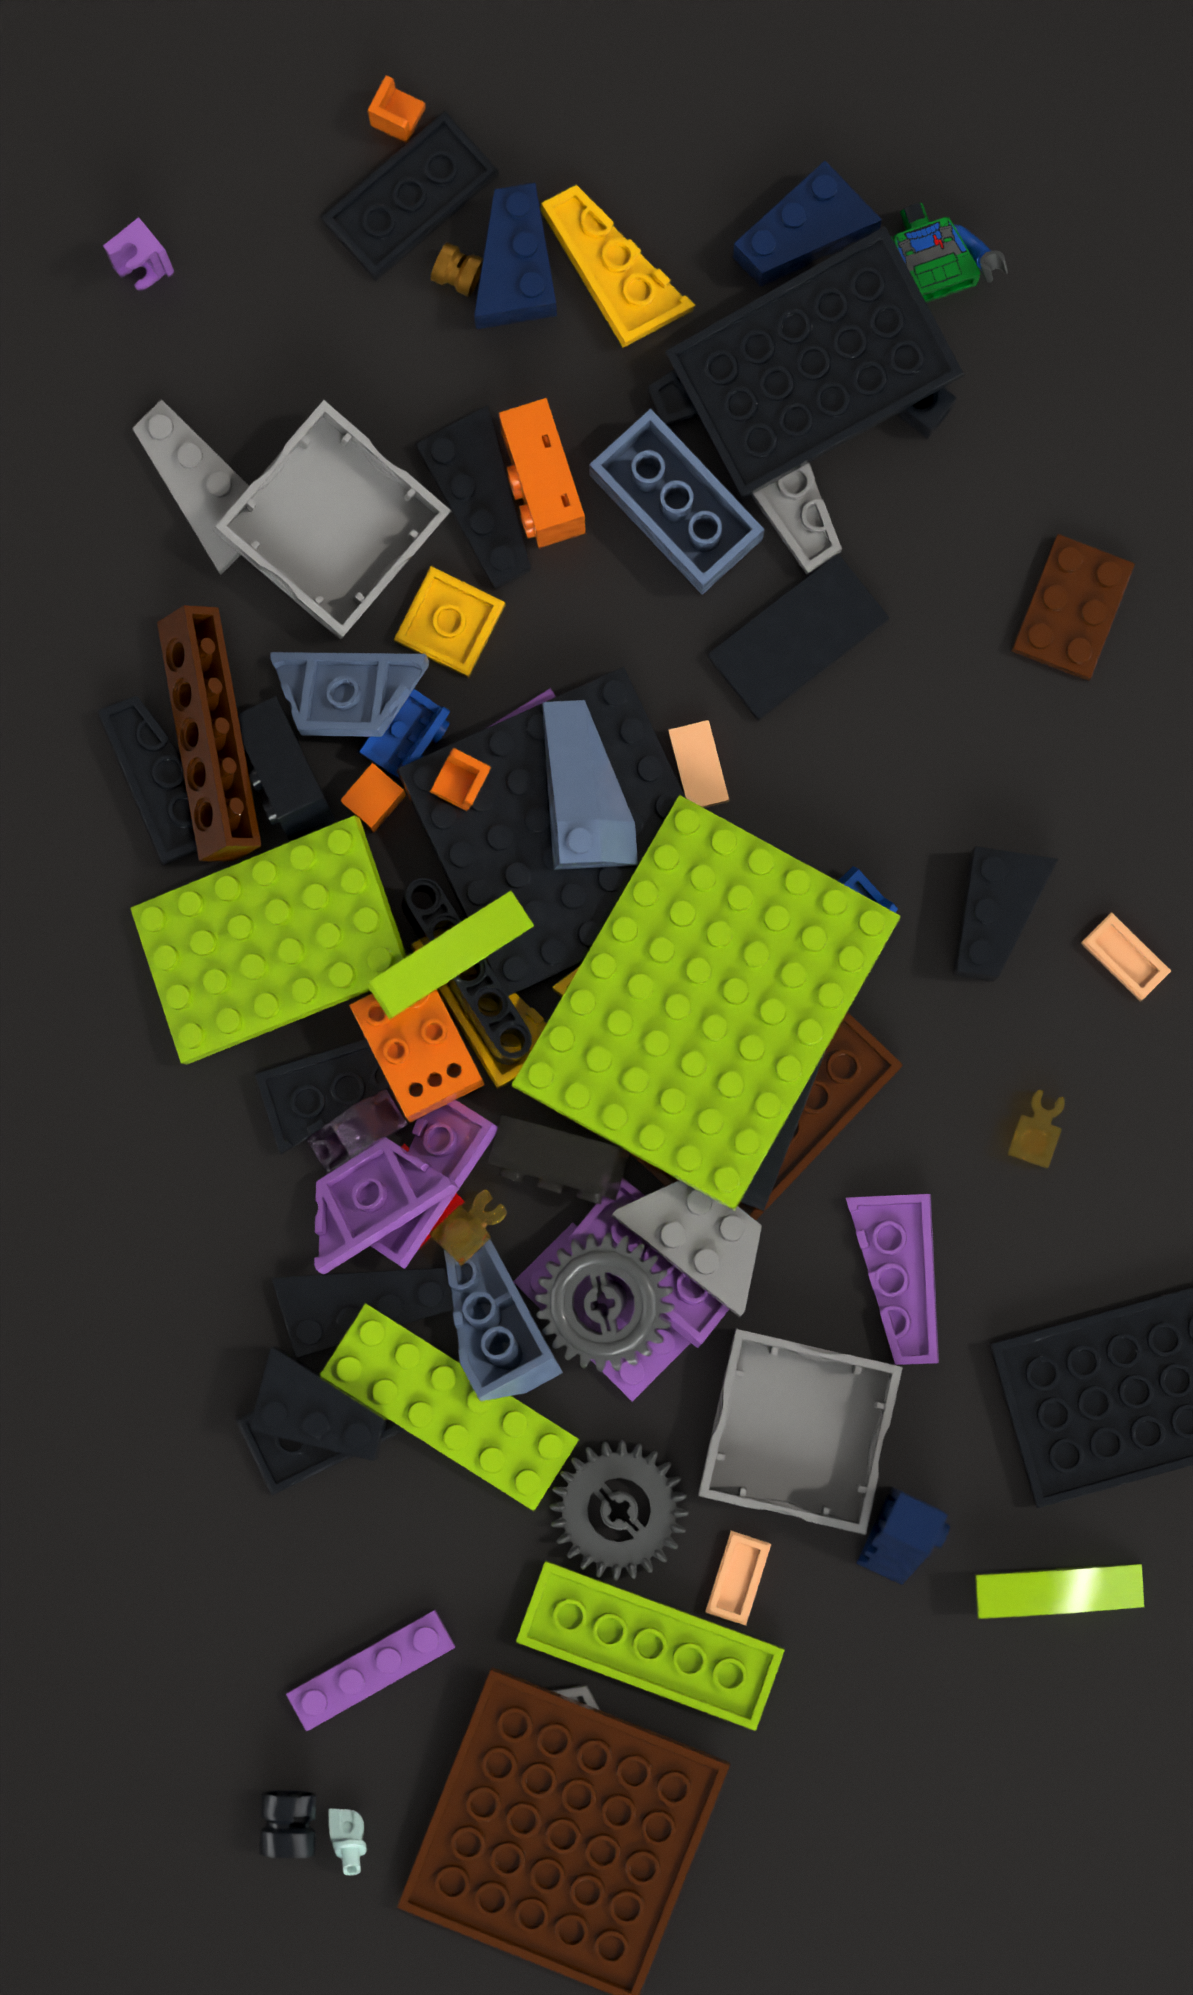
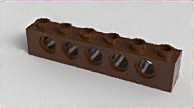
(208, 733)

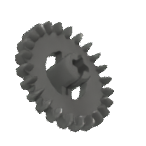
(594, 1262)
(647, 1540)

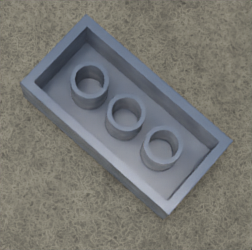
(676, 501)

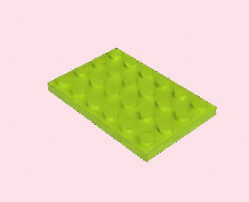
(269, 940)

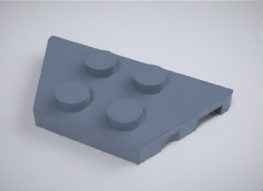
(347, 690)

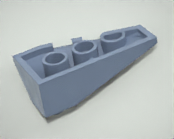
(585, 800)
(495, 1329)

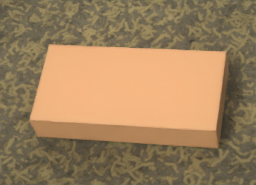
(698, 764)
(1125, 957)
(738, 1577)

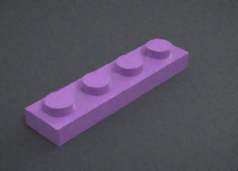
(370, 1670)

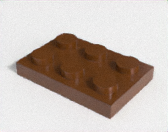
(1073, 607)

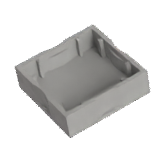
(331, 520)
(799, 1431)

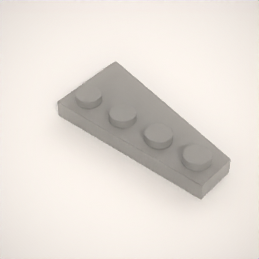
(194, 475)

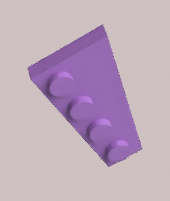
(452, 1144)
(900, 1263)

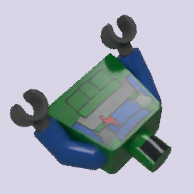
(943, 255)

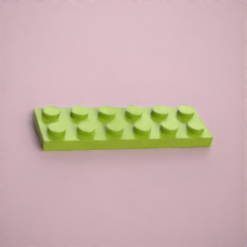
(436, 1403)
(650, 1645)

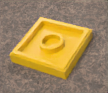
(449, 621)

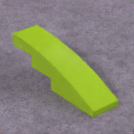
(449, 954)
(1059, 1591)

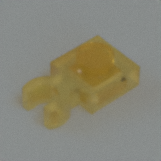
(1036, 1137)
(464, 1231)

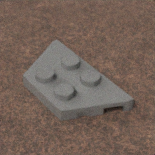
(698, 1238)

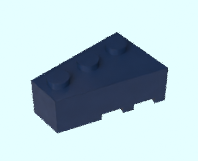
(804, 226)
(515, 264)
(903, 1536)

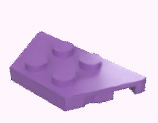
(372, 1199)

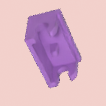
(135, 248)

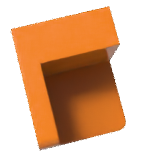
(395, 111)
(460, 779)
(373, 797)

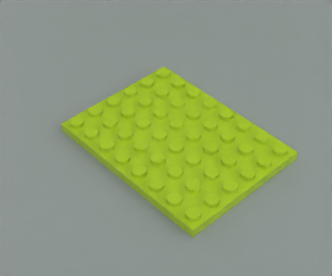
(706, 1002)

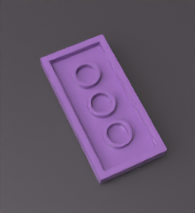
(695, 1309)
(630, 1378)

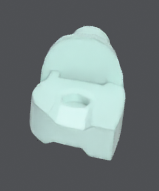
(346, 1837)

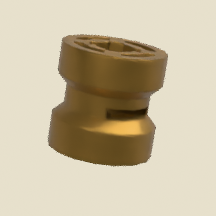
(457, 269)

